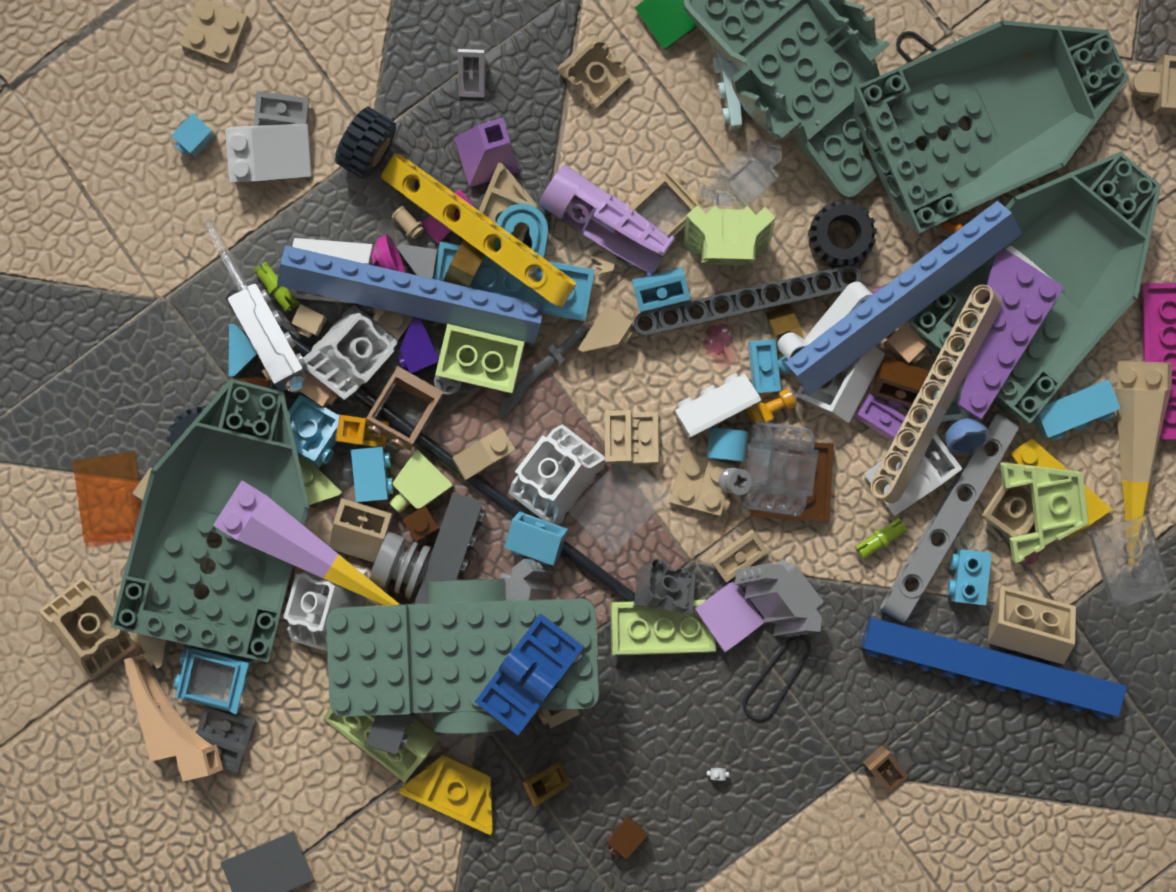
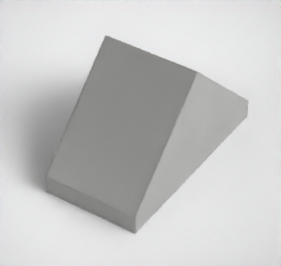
(420, 259)

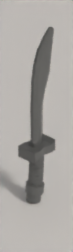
(521, 387)

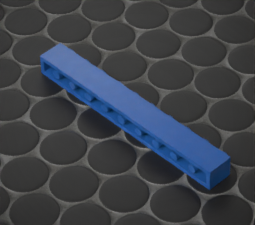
(993, 666)

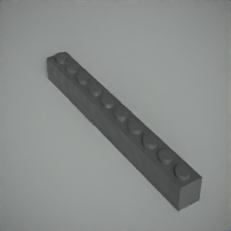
(444, 565)

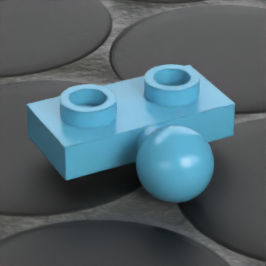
(766, 366)

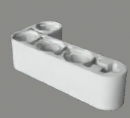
(850, 299)

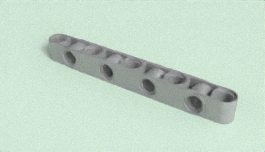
(948, 518)

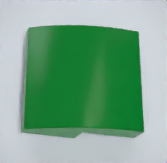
(666, 20)

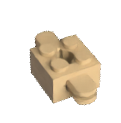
(1159, 85)

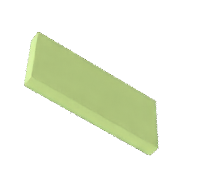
(657, 631)

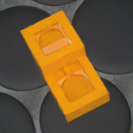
(354, 431)

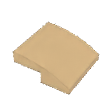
(632, 438)

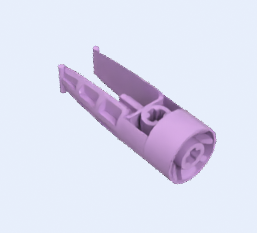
(605, 219)

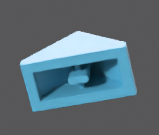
(241, 351)

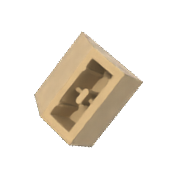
(359, 529)

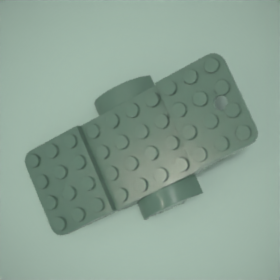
(800, 74)
(447, 652)

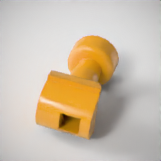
(764, 412)

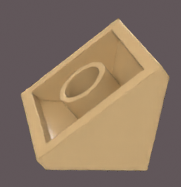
(1011, 510)

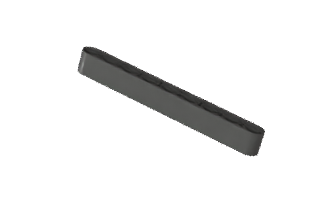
(735, 309)

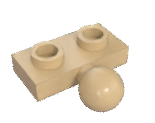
(739, 555)

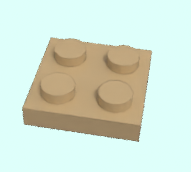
(214, 31)

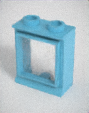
(212, 678)

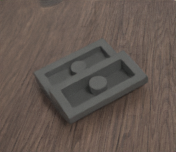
(229, 732)

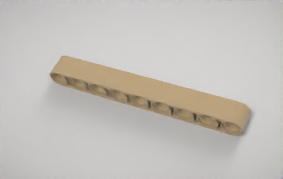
(936, 381)

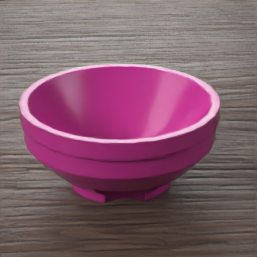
(386, 254)

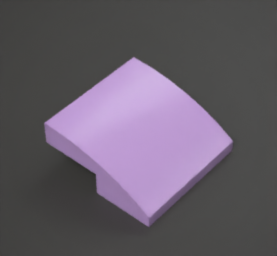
(729, 615)

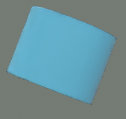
(727, 444)

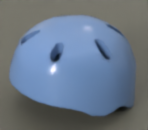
(966, 435)

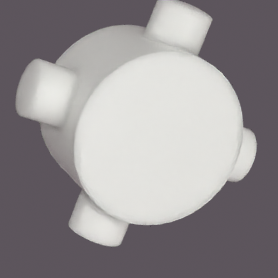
(718, 774)

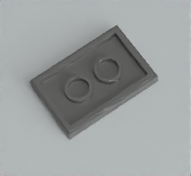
(269, 867)

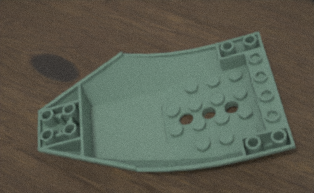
(1020, 110)
(1091, 239)
(233, 440)

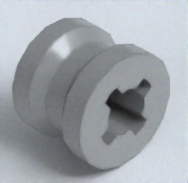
(443, 384)
(729, 477)

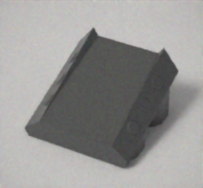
(664, 588)

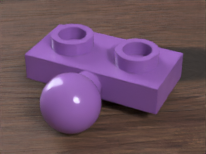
(881, 416)

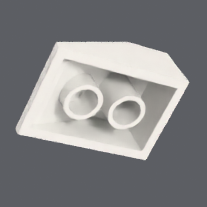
(268, 152)

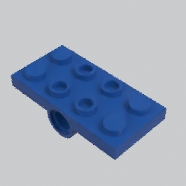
(529, 674)

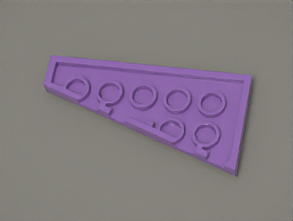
(1026, 302)

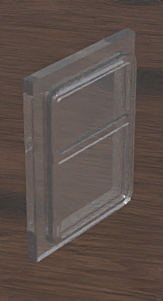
(619, 505)

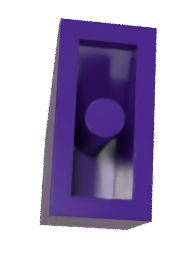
(417, 348)

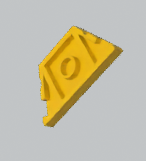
(454, 791)

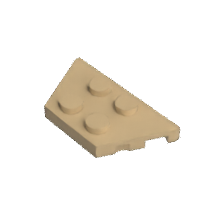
(503, 193)

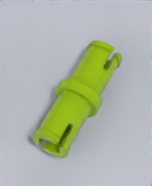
(280, 293)
(880, 538)

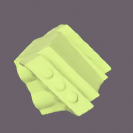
(728, 235)

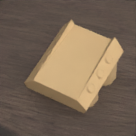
(594, 71)

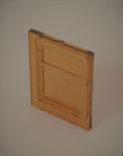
(105, 496)

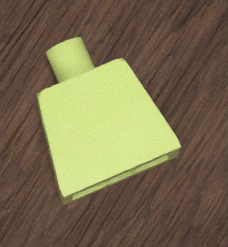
(418, 483)

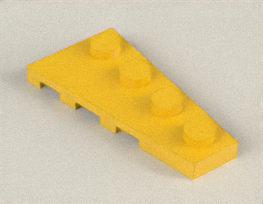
(1035, 455)

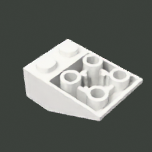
(933, 470)

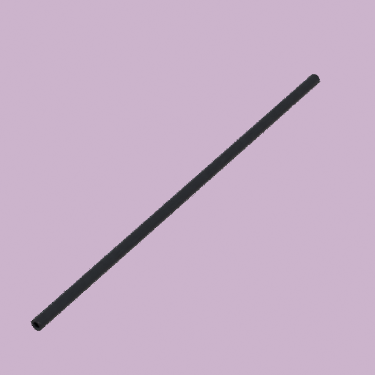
(476, 481)

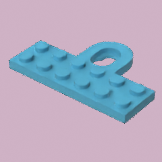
(497, 280)

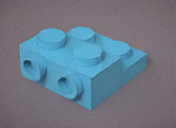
(313, 430)

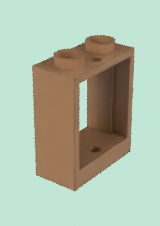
(417, 388)

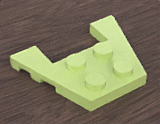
(1056, 503)

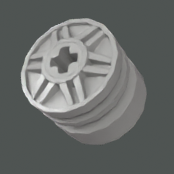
(400, 565)

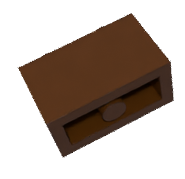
(898, 381)

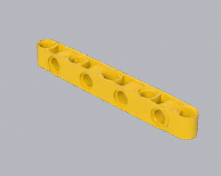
(478, 230)

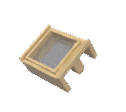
(667, 204)

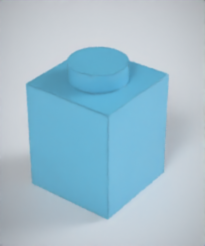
(192, 136)

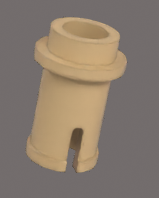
(408, 223)

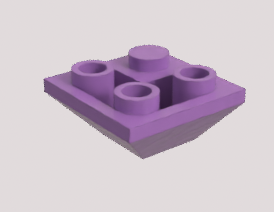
(483, 149)

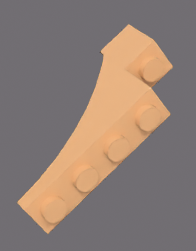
(164, 729)

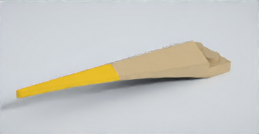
(1143, 398)

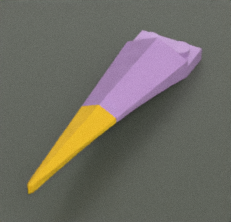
(269, 528)

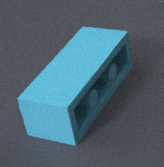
(1077, 410)

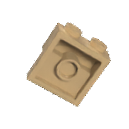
(699, 486)

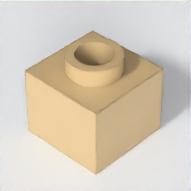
(308, 321)

